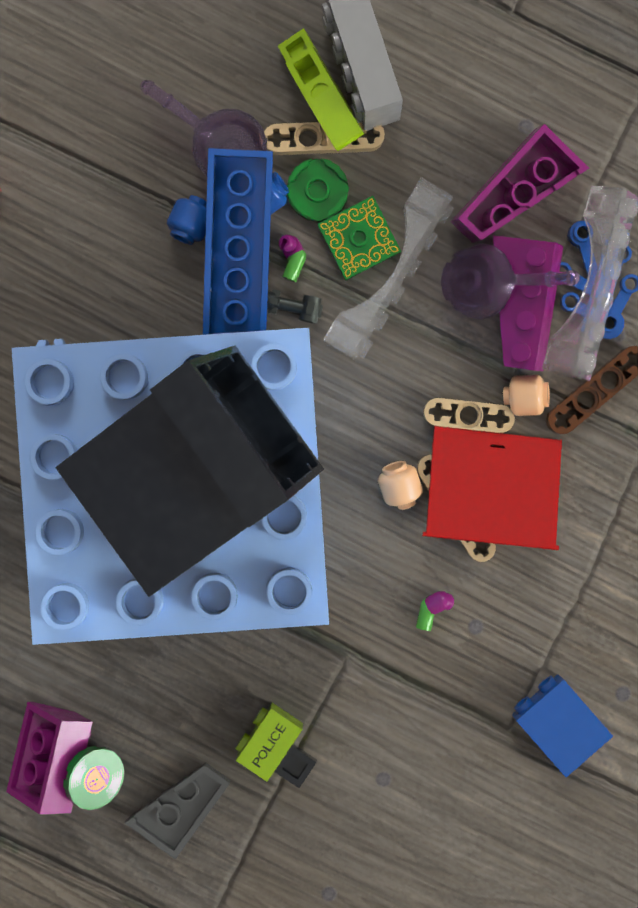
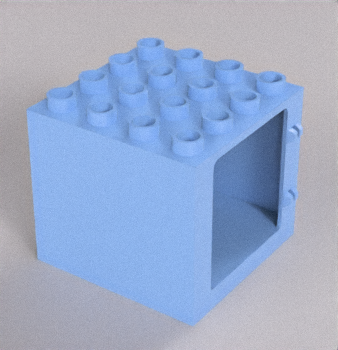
(75, 577)

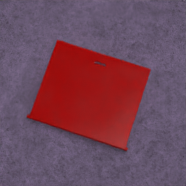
(493, 490)

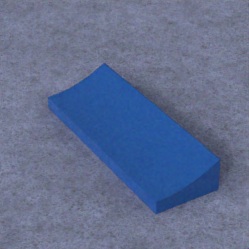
(237, 240)

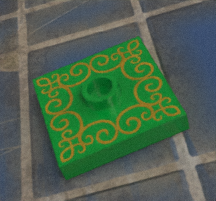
(359, 238)

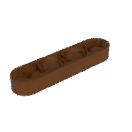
(596, 389)

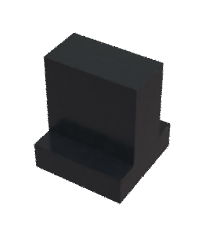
(189, 467)

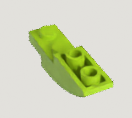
(320, 90)

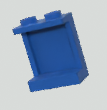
(561, 724)

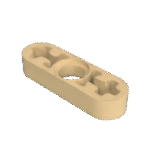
(491, 426)

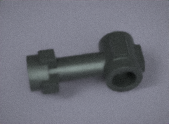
(309, 309)

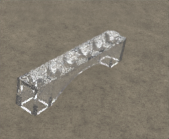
(421, 215)
(609, 223)

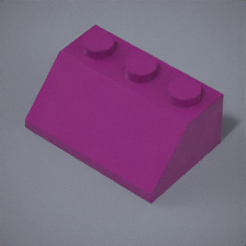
(44, 749)

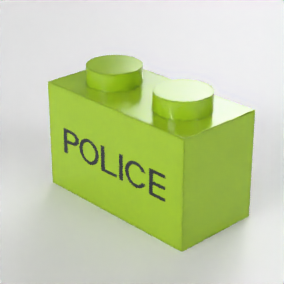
(269, 741)

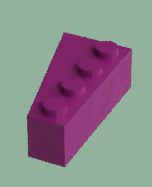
(525, 178)
(529, 310)

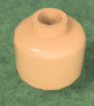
(527, 395)
(400, 485)

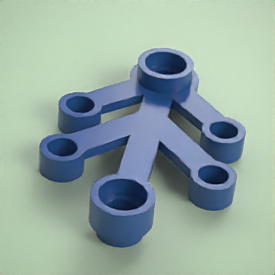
(624, 293)

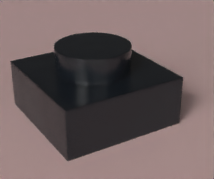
(296, 766)

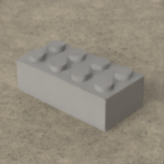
(364, 61)

